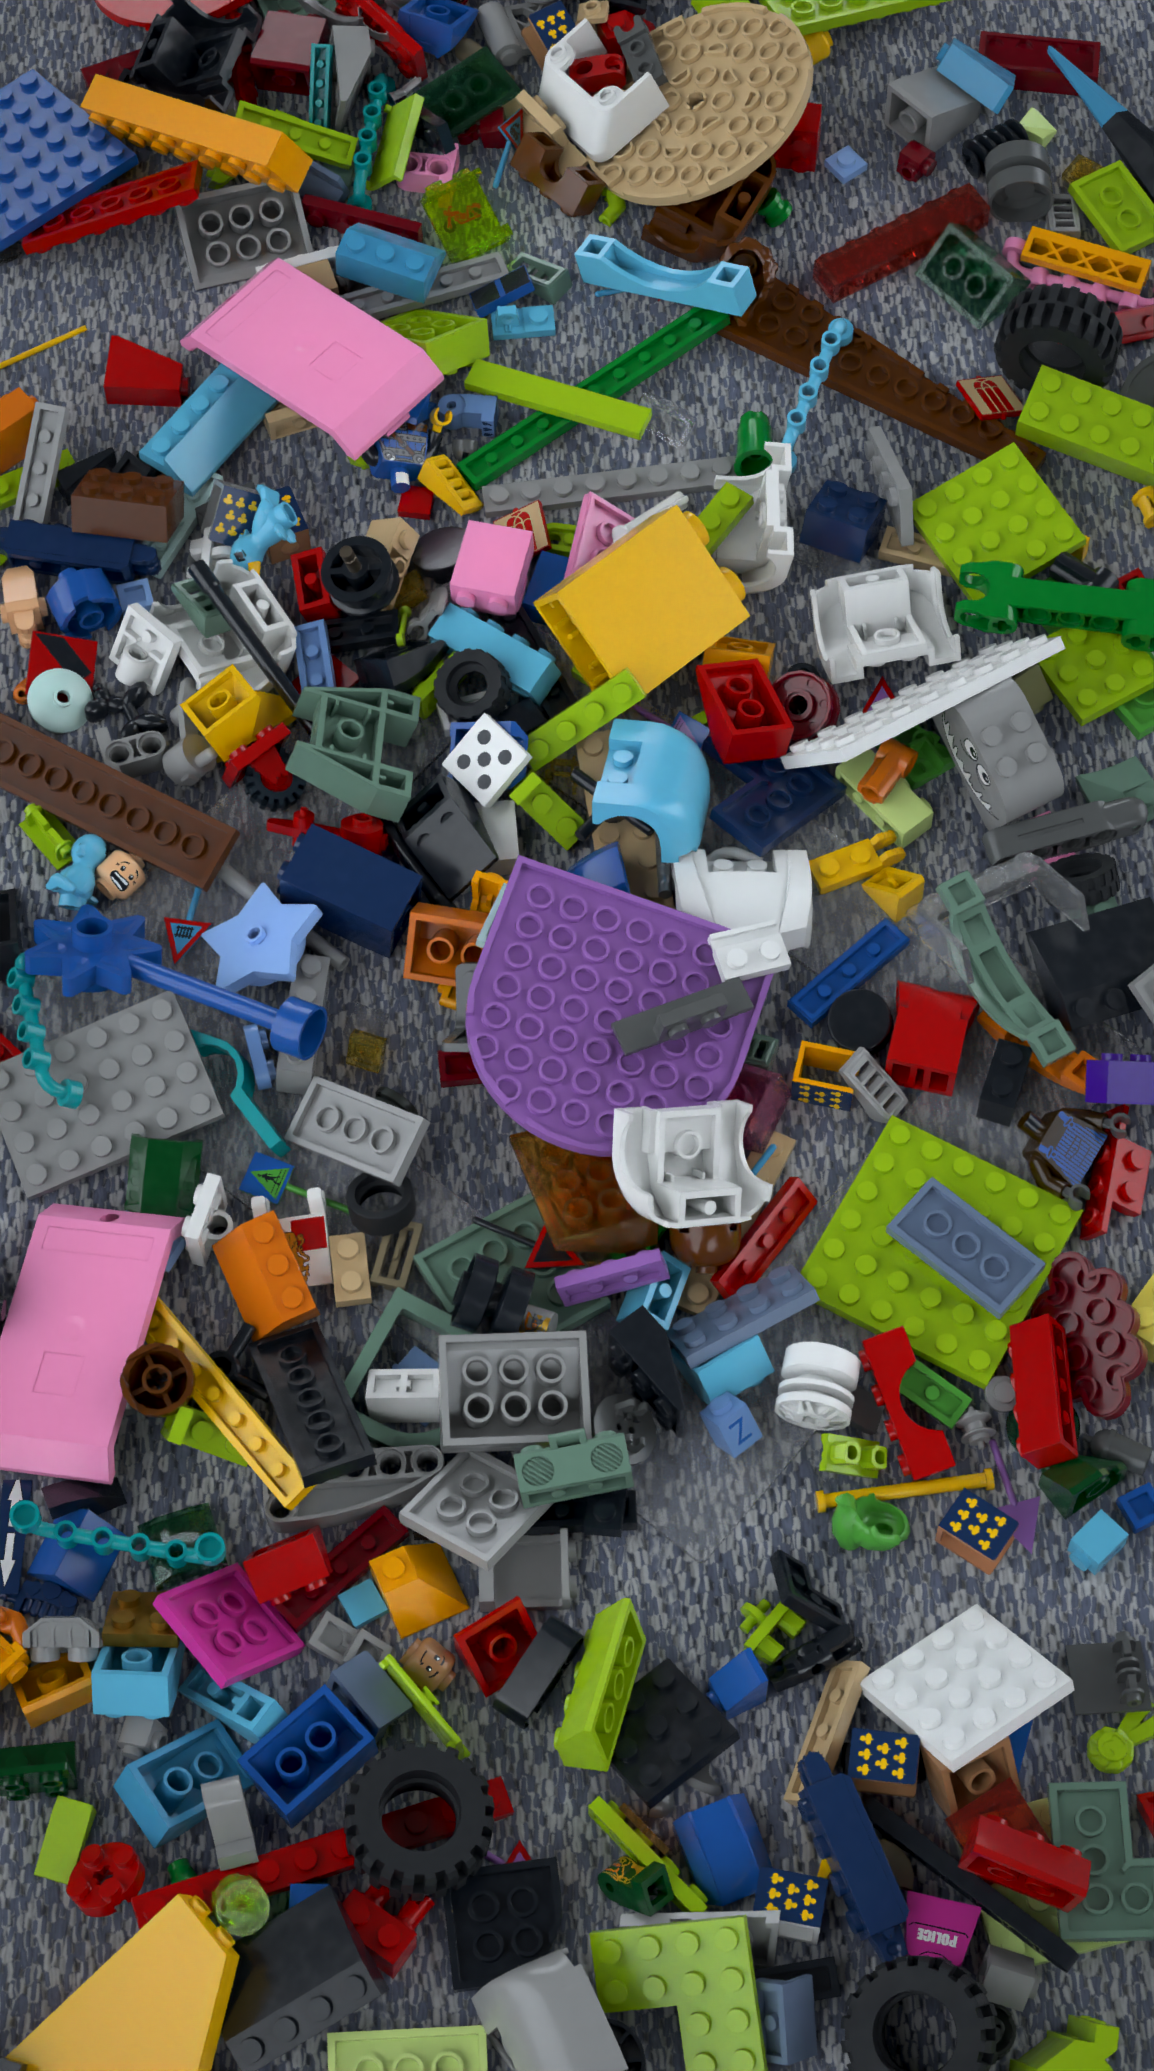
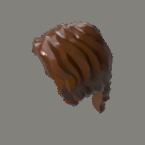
(762, 268)

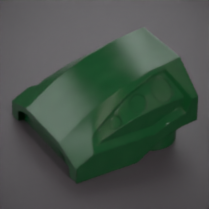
(163, 1176)

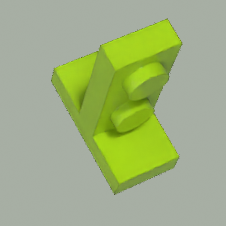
(547, 808)
(198, 1431)

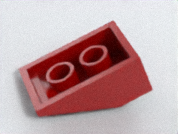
(743, 711)

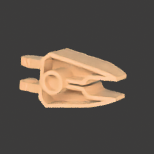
(22, 603)

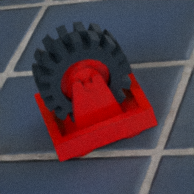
(264, 770)

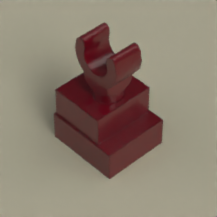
(487, 130)

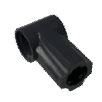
(1074, 571)

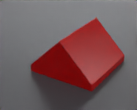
(495, 1644)

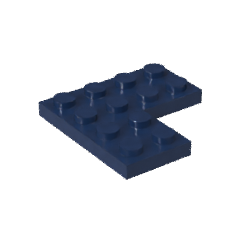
(773, 800)

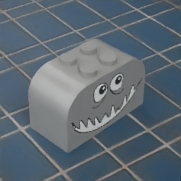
(1001, 753)

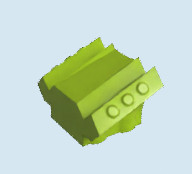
(1079, 2049)

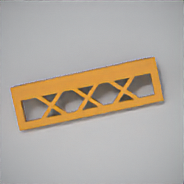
(1086, 260)

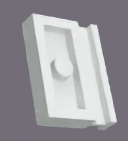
(749, 951)

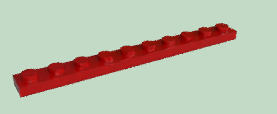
(323, 1854)

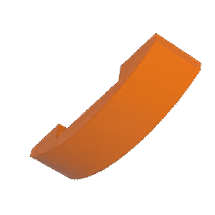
(1067, 1072)

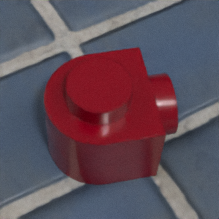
(916, 161)

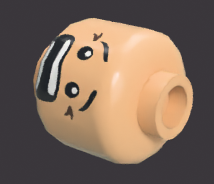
(120, 875)

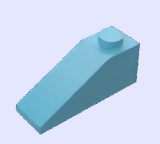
(236, 1706)

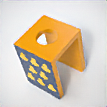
(819, 1092)

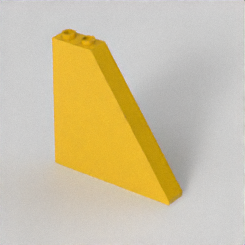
(147, 2005)

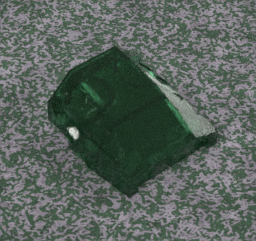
(185, 1526)

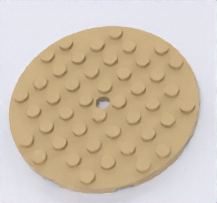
(754, 90)

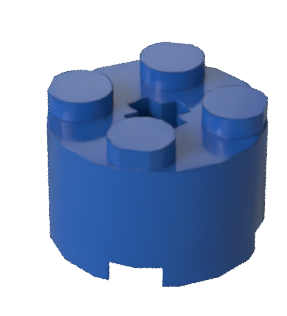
(83, 602)

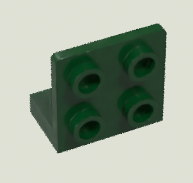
(38, 1770)

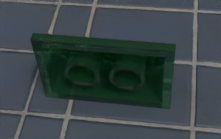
(469, 91)
(971, 275)

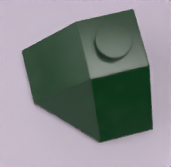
(1079, 1482)

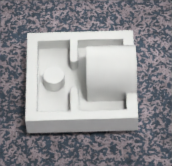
(144, 650)
(208, 1214)

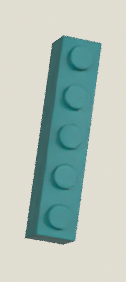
(321, 84)

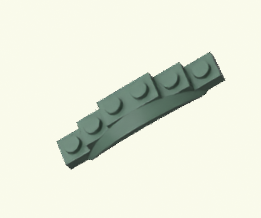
(996, 980)

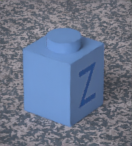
(730, 1424)

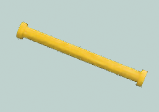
(912, 1489)

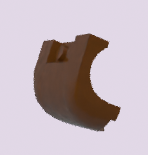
(706, 226)

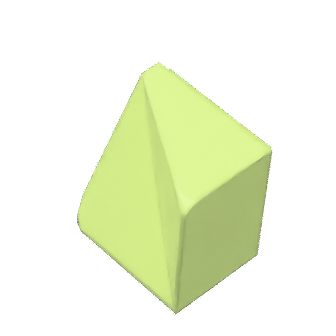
(1038, 127)

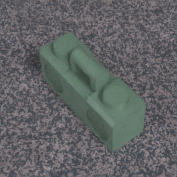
(573, 1467)

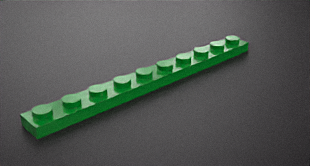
(611, 380)

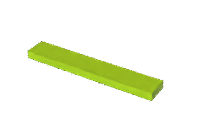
(558, 399)

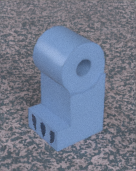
(470, 412)

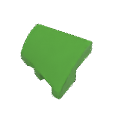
(932, 755)

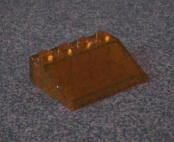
(580, 1199)

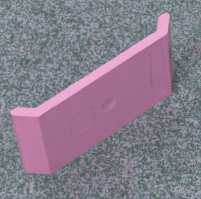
(318, 356)
(68, 1334)

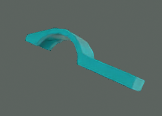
(244, 1091)

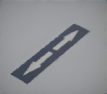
(11, 1541)

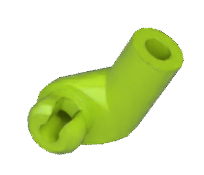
(615, 207)

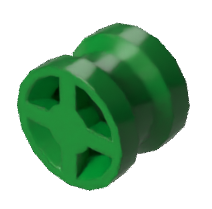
(775, 209)

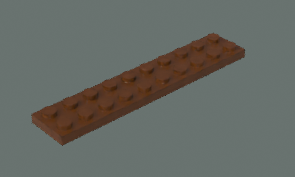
(112, 805)

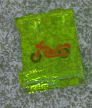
(463, 216)

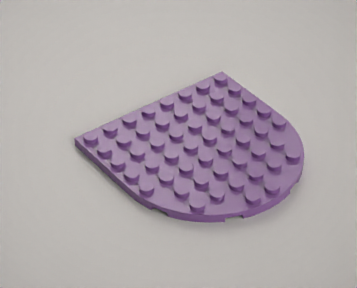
(554, 979)

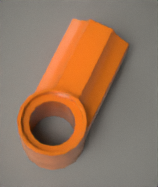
(890, 764)

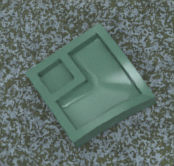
(1117, 782)

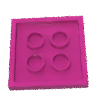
(228, 1626)

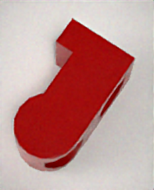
(599, 72)

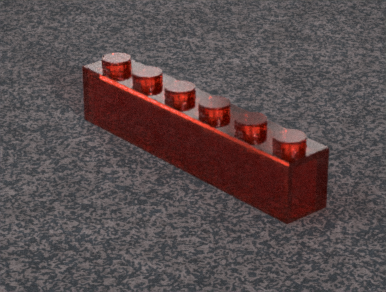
(897, 243)

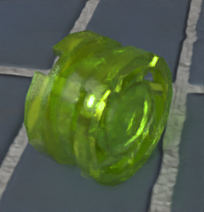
(240, 1904)

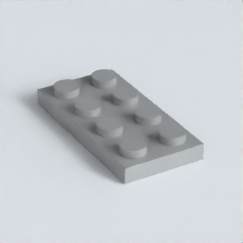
(357, 1130)

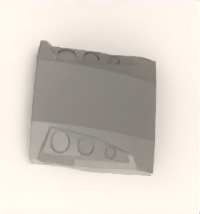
(63, 1634)

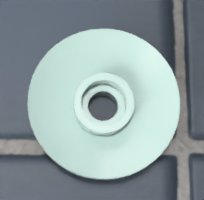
(48, 710)

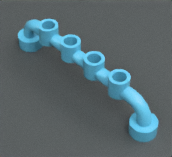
(839, 334)

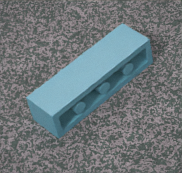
(530, 670)

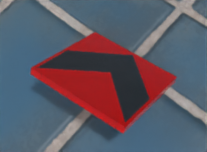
(61, 651)

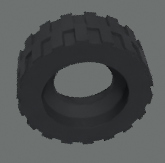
(455, 669)
(1091, 874)

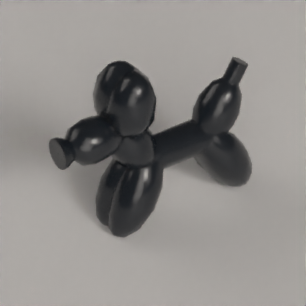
(135, 696)

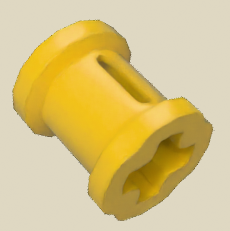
(1145, 504)

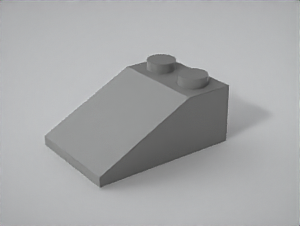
(350, 67)

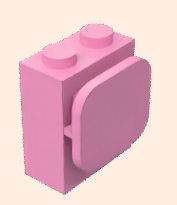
(492, 568)

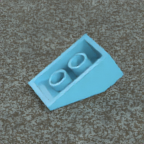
(136, 1681)

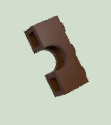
(538, 163)

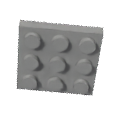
(472, 1509)

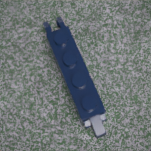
(55, 548)
(854, 1856)

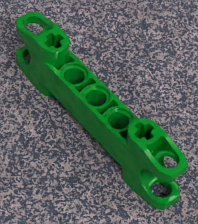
(1058, 604)

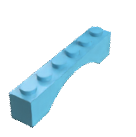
(612, 265)

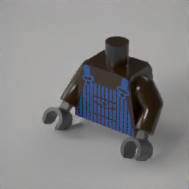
(1065, 1147)

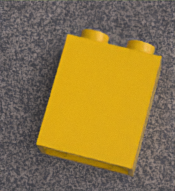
(645, 603)

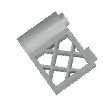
(503, 31)

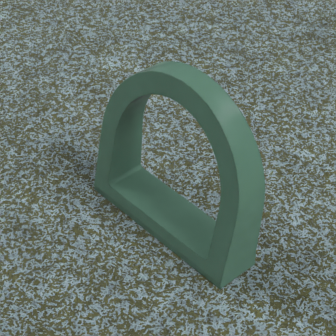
(416, 1309)

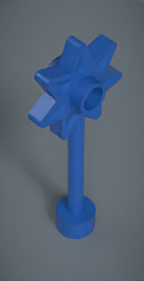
(107, 954)

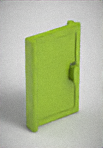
(395, 142)
(423, 1704)

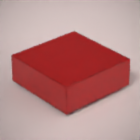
(416, 503)

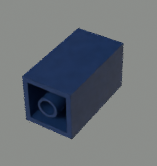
(354, 888)

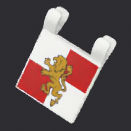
(306, 1236)

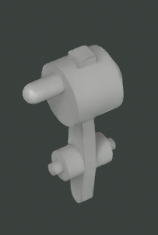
(193, 754)

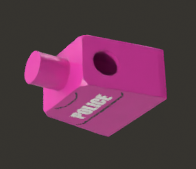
(939, 1927)

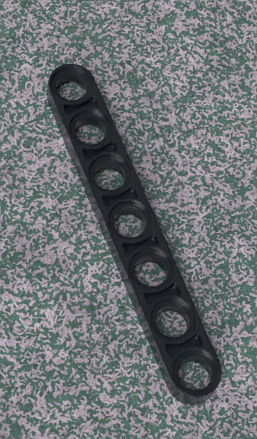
(970, 1885)

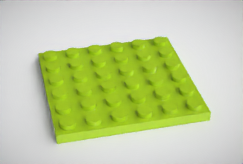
(885, 1286)

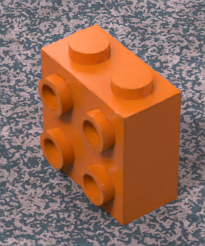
(15, 426)

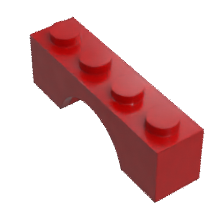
(922, 1449)

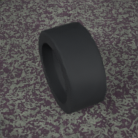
(382, 1222)

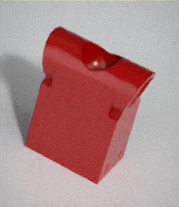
(929, 1037)

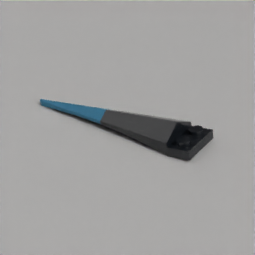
(1125, 131)

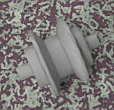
(975, 1427)

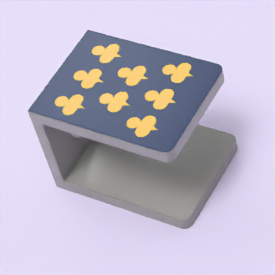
(229, 511)

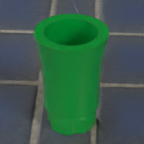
(751, 437)

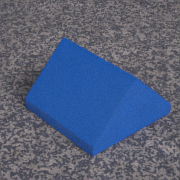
(78, 1568)

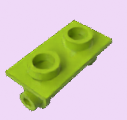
(48, 835)

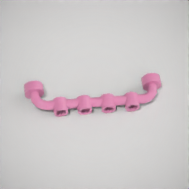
(1039, 275)

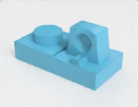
(522, 322)

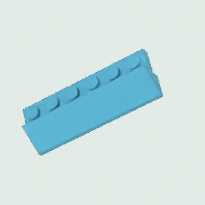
(207, 428)

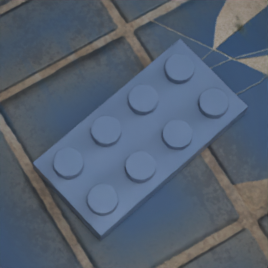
(965, 1247)
(741, 1315)

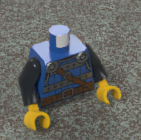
(405, 451)

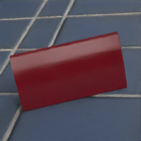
(1030, 62)

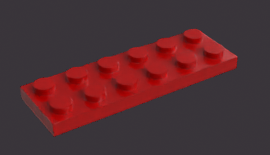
(118, 206)

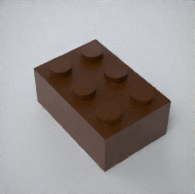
(127, 505)

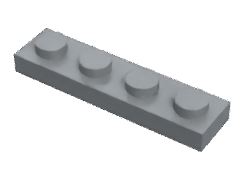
(41, 462)

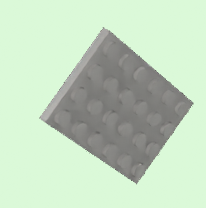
(136, 1078)

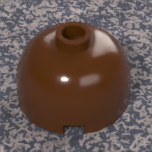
(706, 1245)
(144, 1372)

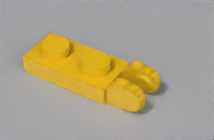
(854, 862)

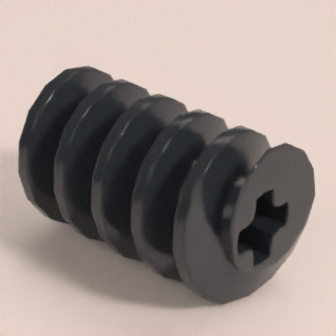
(976, 149)

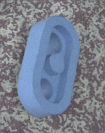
(263, 1069)

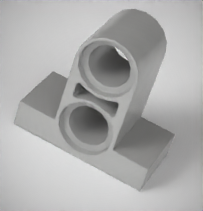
(134, 750)
(229, 1822)

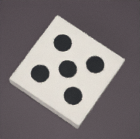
(487, 760)

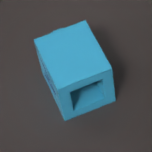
(1096, 1543)

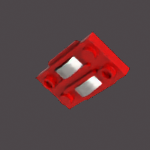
(388, 36)

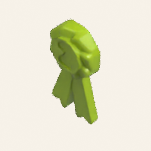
(1113, 1749)

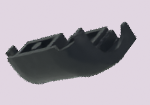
(194, 54)

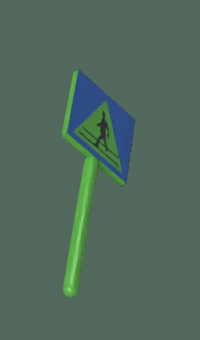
(270, 1179)

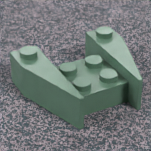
(349, 744)

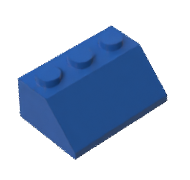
(308, 1756)

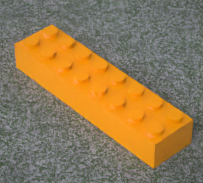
(197, 133)

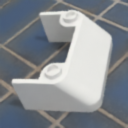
(608, 119)

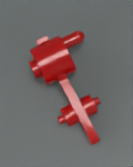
(356, 828)

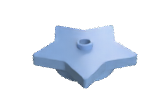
(261, 941)

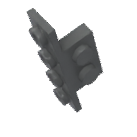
(682, 1016)

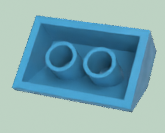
(388, 261)

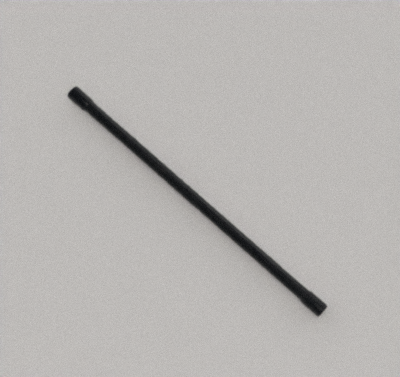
(212, 588)

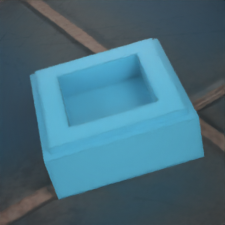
(363, 1603)

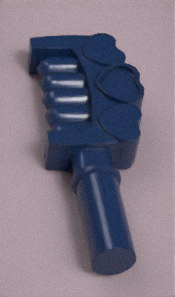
(42, 1600)

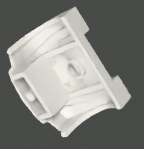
(749, 892)

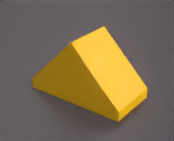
(895, 890)

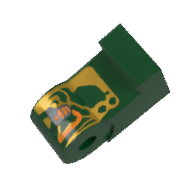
(633, 1883)

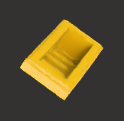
(449, 485)

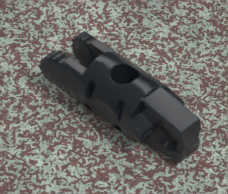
(814, 1657)

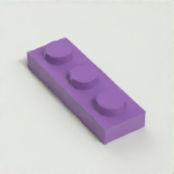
(611, 1277)

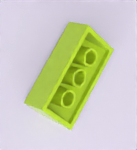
(601, 1688)

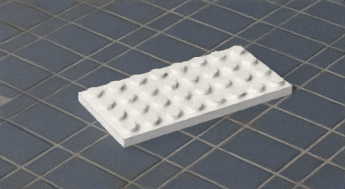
(921, 702)

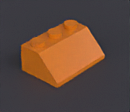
(440, 941)
(265, 1276)

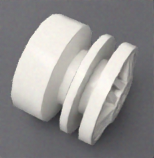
(817, 1386)

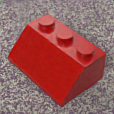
(1026, 1863)

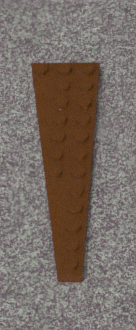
(790, 333)

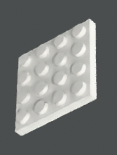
(966, 1687)

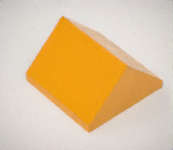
(53, 1689)

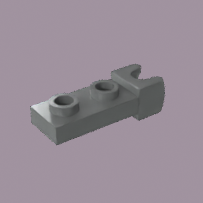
(640, 51)

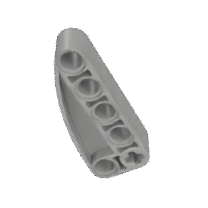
(359, 1497)

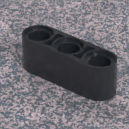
(538, 1671)

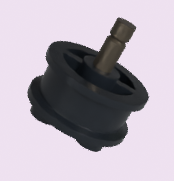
(360, 576)

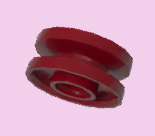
(821, 699)

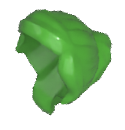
(868, 1523)

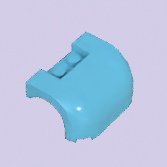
(657, 779)

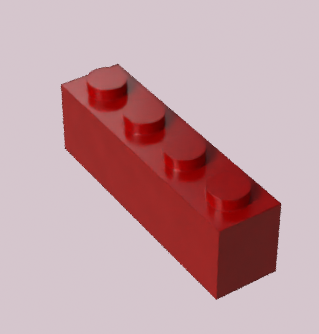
(1042, 1392)

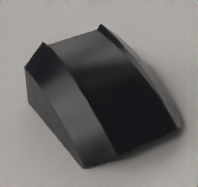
(400, 666)

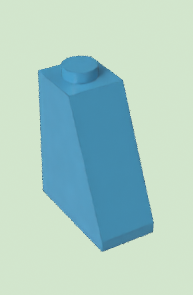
(976, 74)

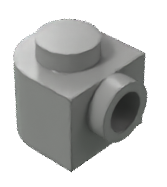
(141, 1736)

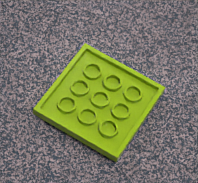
(996, 514)

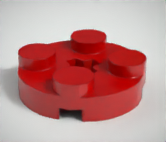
(97, 1863)

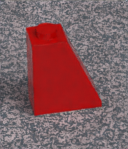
(143, 376)

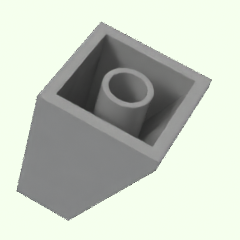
(928, 108)

